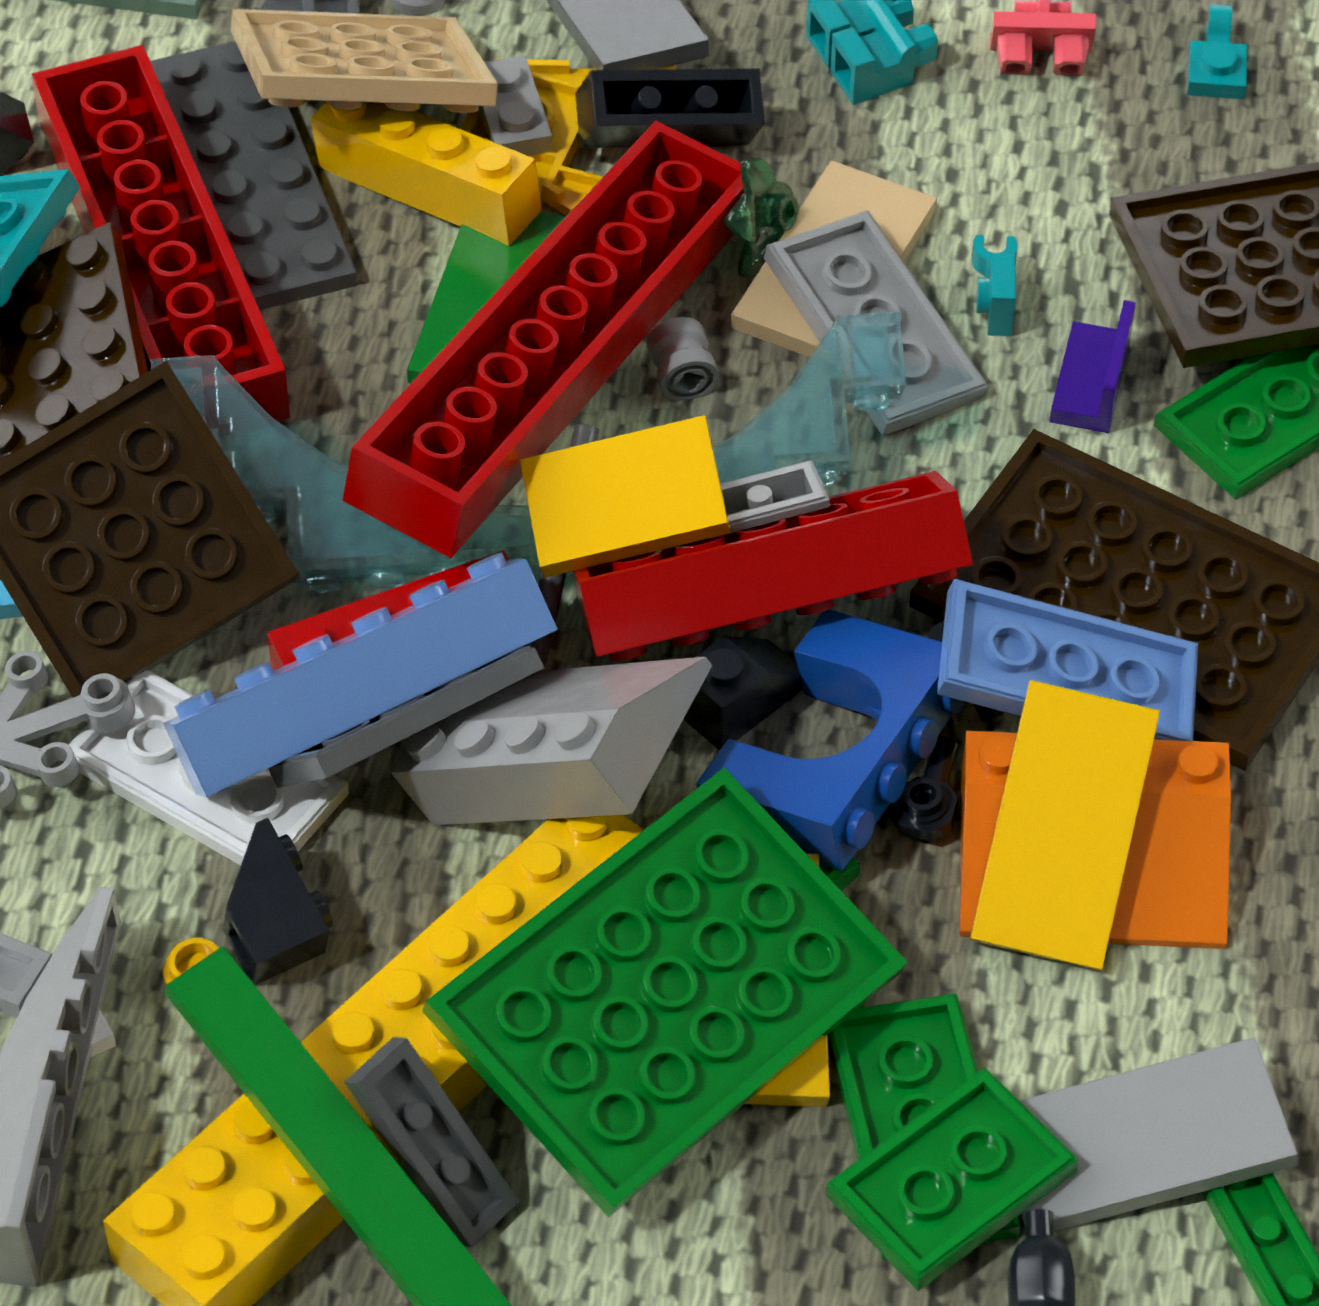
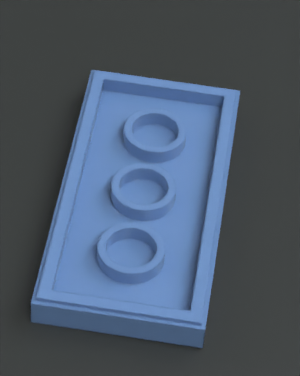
(1005, 640)

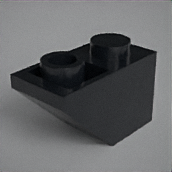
(270, 912)

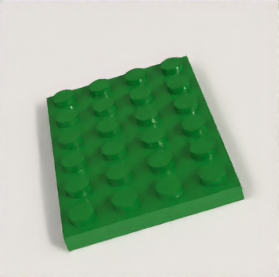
(664, 990)

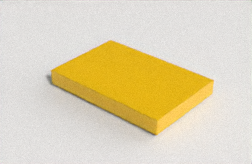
(624, 496)

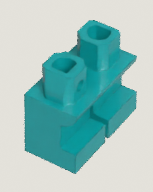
(868, 44)

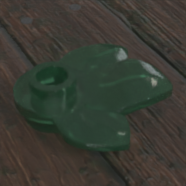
(760, 214)

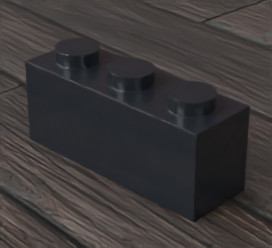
(703, 104)

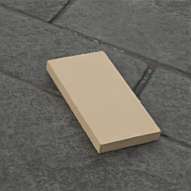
(838, 194)

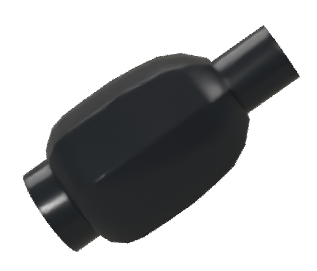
(1041, 1266)

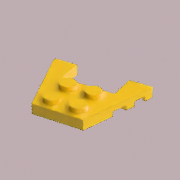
(556, 87)

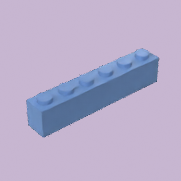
(358, 676)

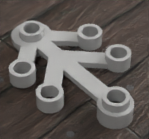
(103, 704)

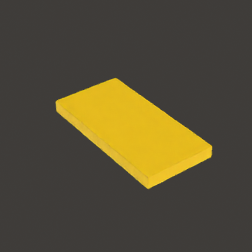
(1065, 825)

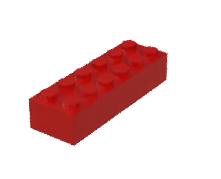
(799, 562)

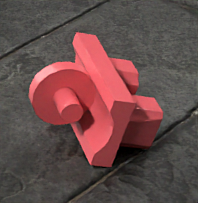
(1042, 27)

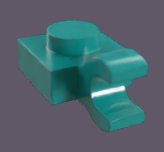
(1215, 64)
(997, 291)

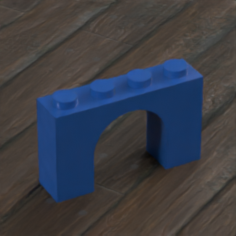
(838, 799)

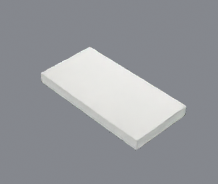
(147, 772)

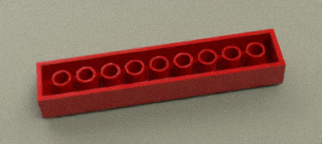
(545, 341)

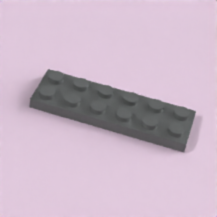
(256, 177)

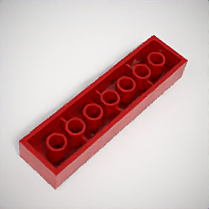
(135, 170)

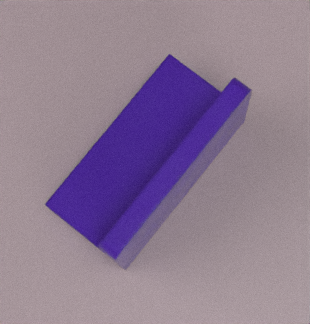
(1092, 373)

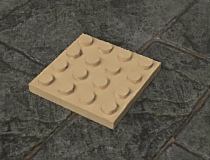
(362, 60)

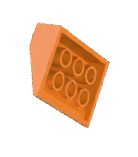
(1177, 854)

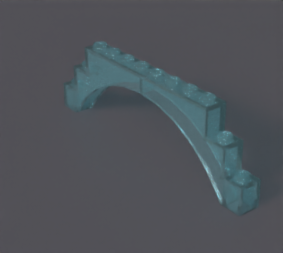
(336, 542)

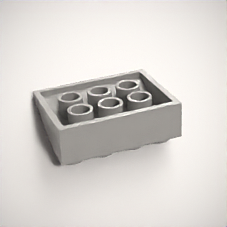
(552, 744)

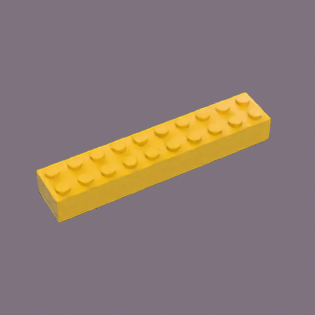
(235, 1199)

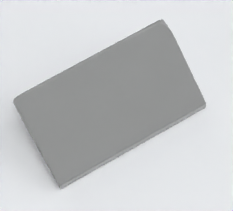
(774, 496)

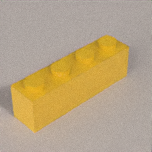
(430, 167)

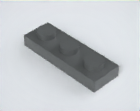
(431, 1140)

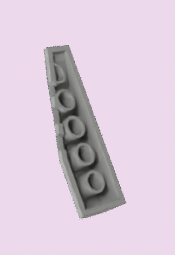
(44, 1081)

